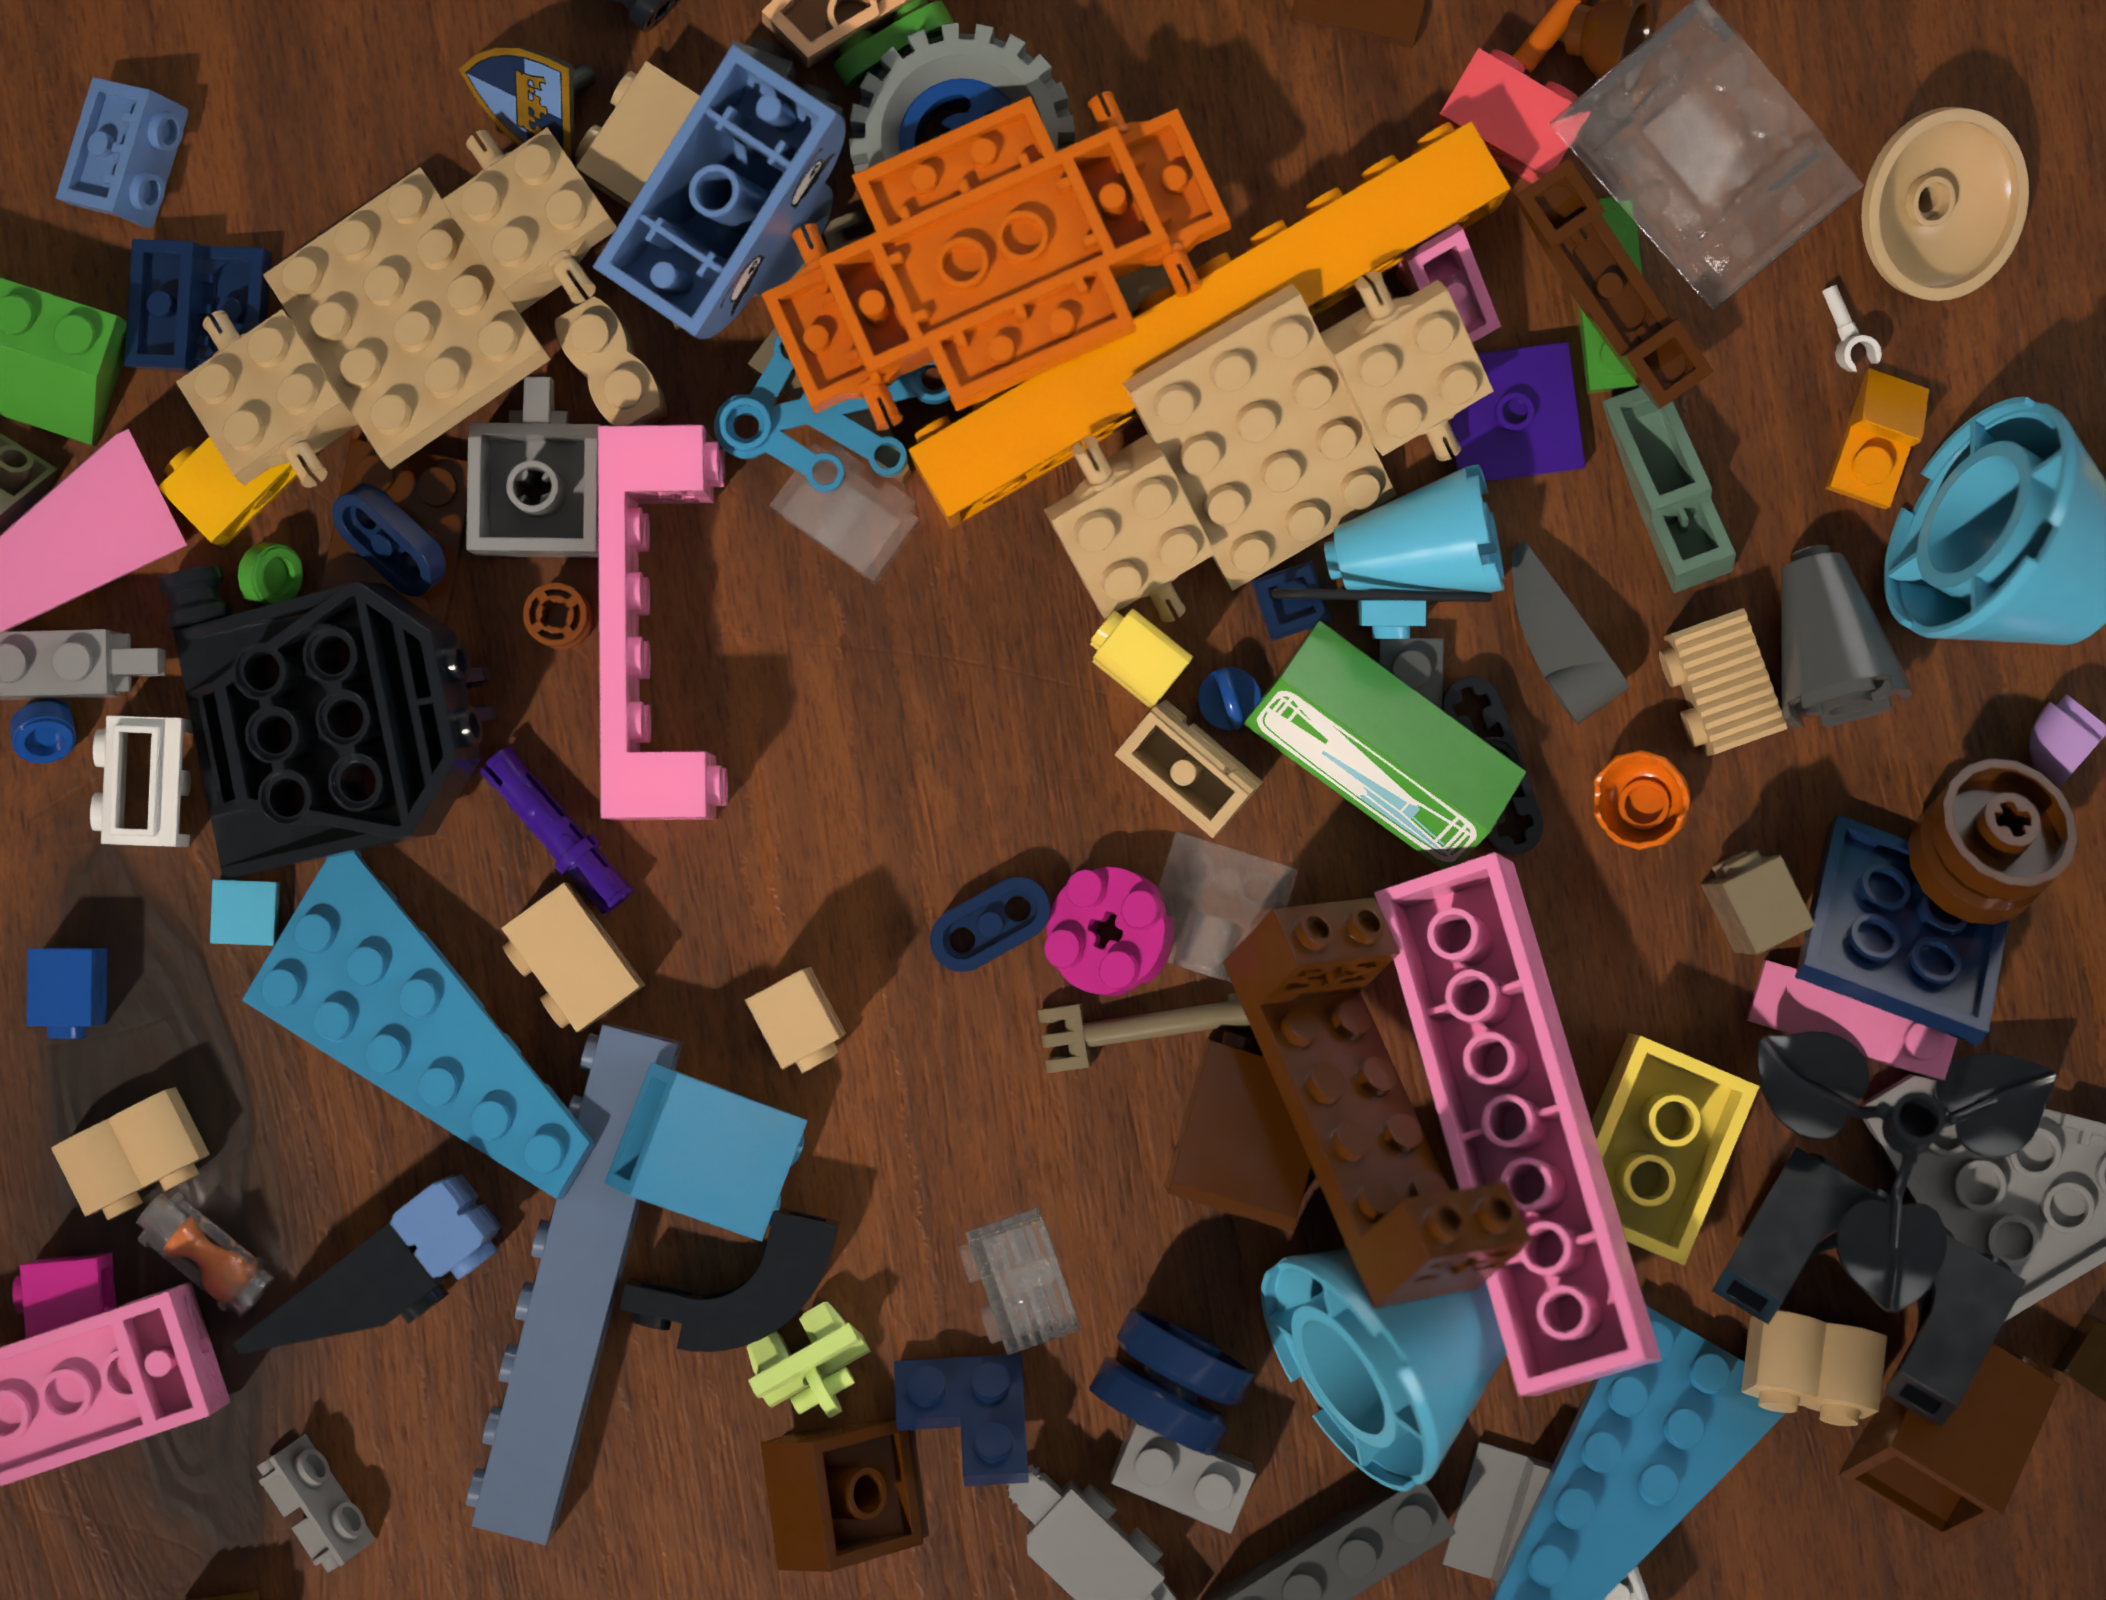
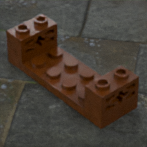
(1389, 1197)

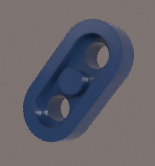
(389, 539)
(990, 924)

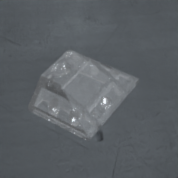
(1707, 151)

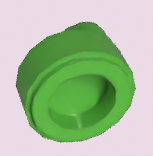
(270, 574)

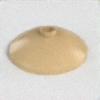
(1968, 210)

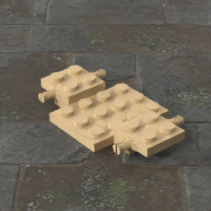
(401, 314)
(1265, 440)

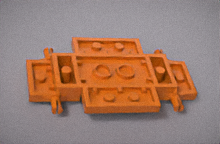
(994, 256)

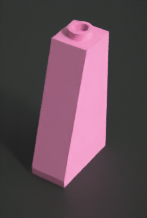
(85, 533)

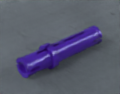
(549, 822)

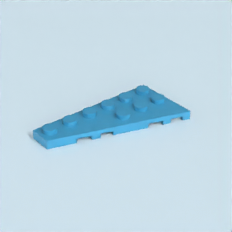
(394, 1010)
(1634, 1467)

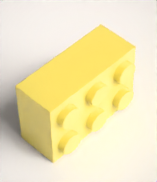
(1667, 1141)

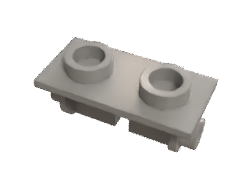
(303, 1479)

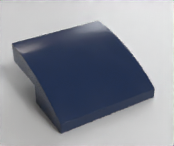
(181, 285)

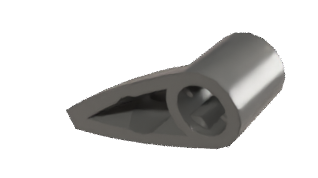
(1561, 641)

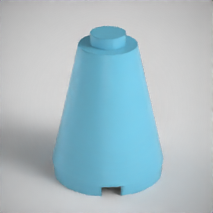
(1423, 541)

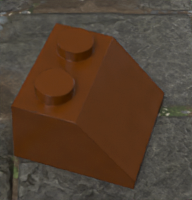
(841, 1495)

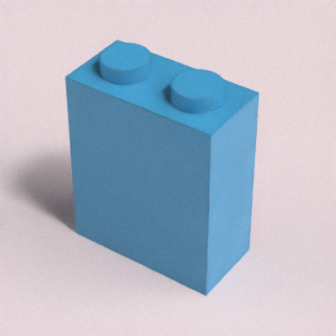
(706, 1152)

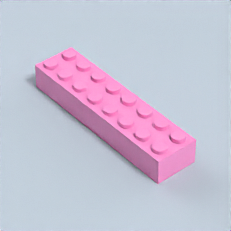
(1520, 1119)

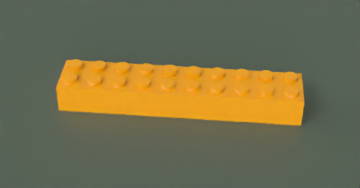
(1342, 237)

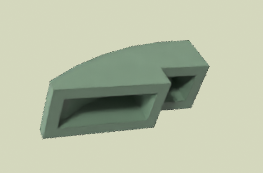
(1669, 490)

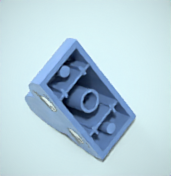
(728, 199)

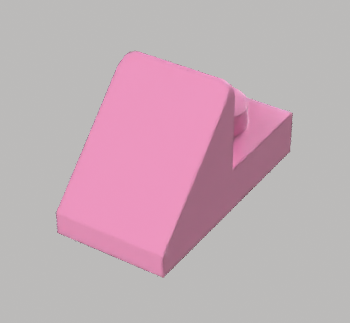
(1453, 264)

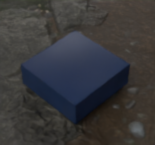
(1290, 616)

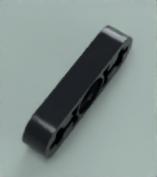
(1496, 715)

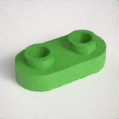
(863, 50)

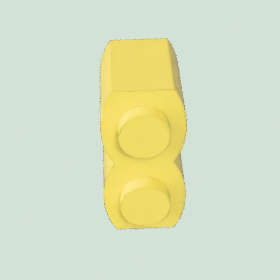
(1138, 656)

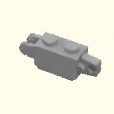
(73, 664)
(1084, 1546)

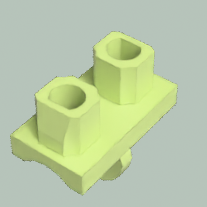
(784, 1375)

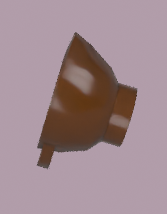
(1608, 32)

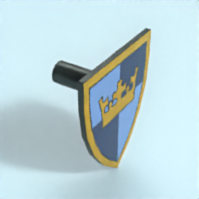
(528, 92)

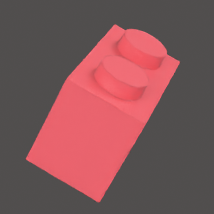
(1510, 113)

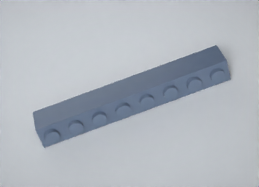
(567, 1305)

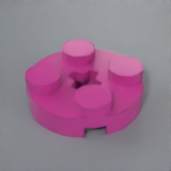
(1074, 922)

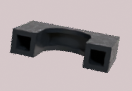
(1955, 1315)

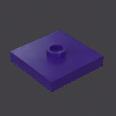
(1527, 421)

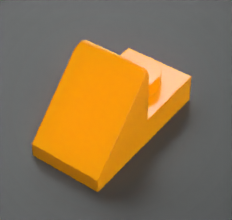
(1878, 438)

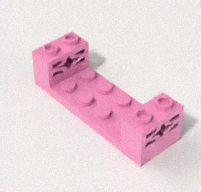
(645, 468)
(106, 1382)

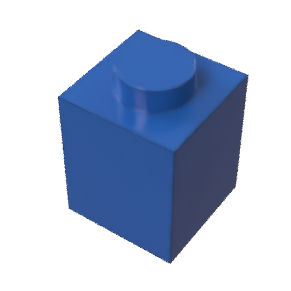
(66, 990)

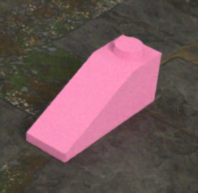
(1801, 1007)

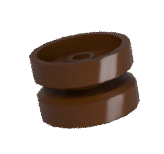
(1992, 841)

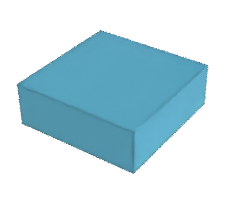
(245, 912)

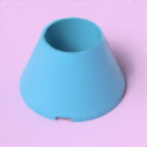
(2004, 534)
(1386, 1377)

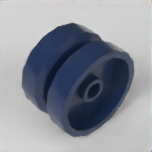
(1175, 1374)

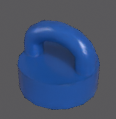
(1228, 698)
(43, 731)

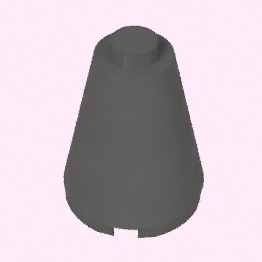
(1832, 644)

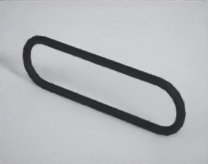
(1333, 594)

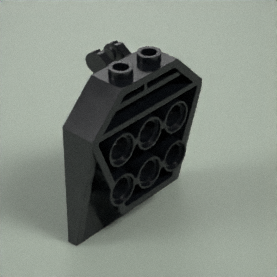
(413, 733)

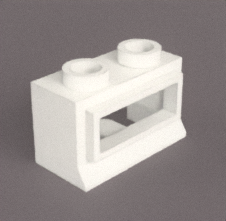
(166, 781)

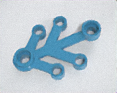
(798, 412)

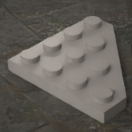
(2029, 1209)

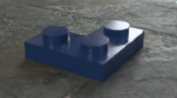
(979, 1396)

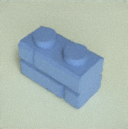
(448, 1227)

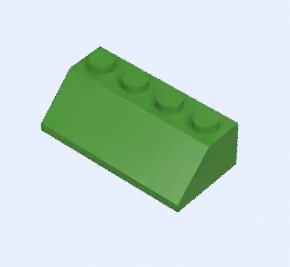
(57, 361)

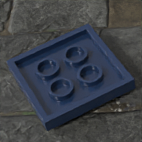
(1891, 942)

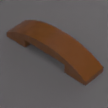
(1609, 285)

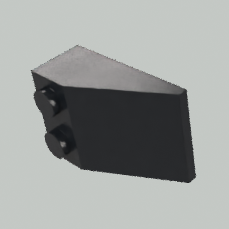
(354, 1295)

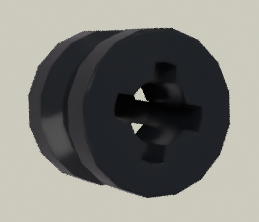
(194, 596)

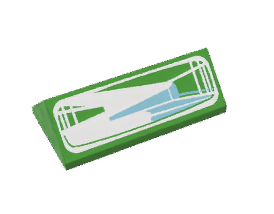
(1385, 748)

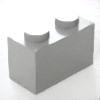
(1183, 1479)

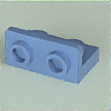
(122, 152)

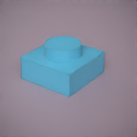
(1391, 617)

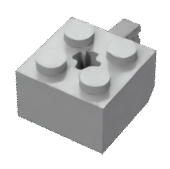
(509, 457)

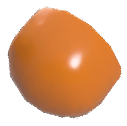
(1641, 799)

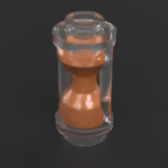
(225, 1271)

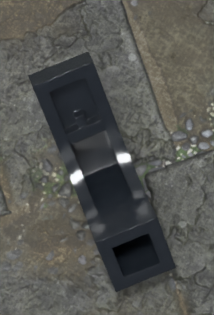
(788, 1275)

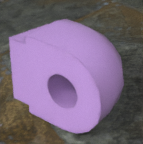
(2063, 739)

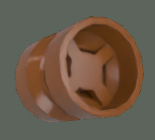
(566, 623)

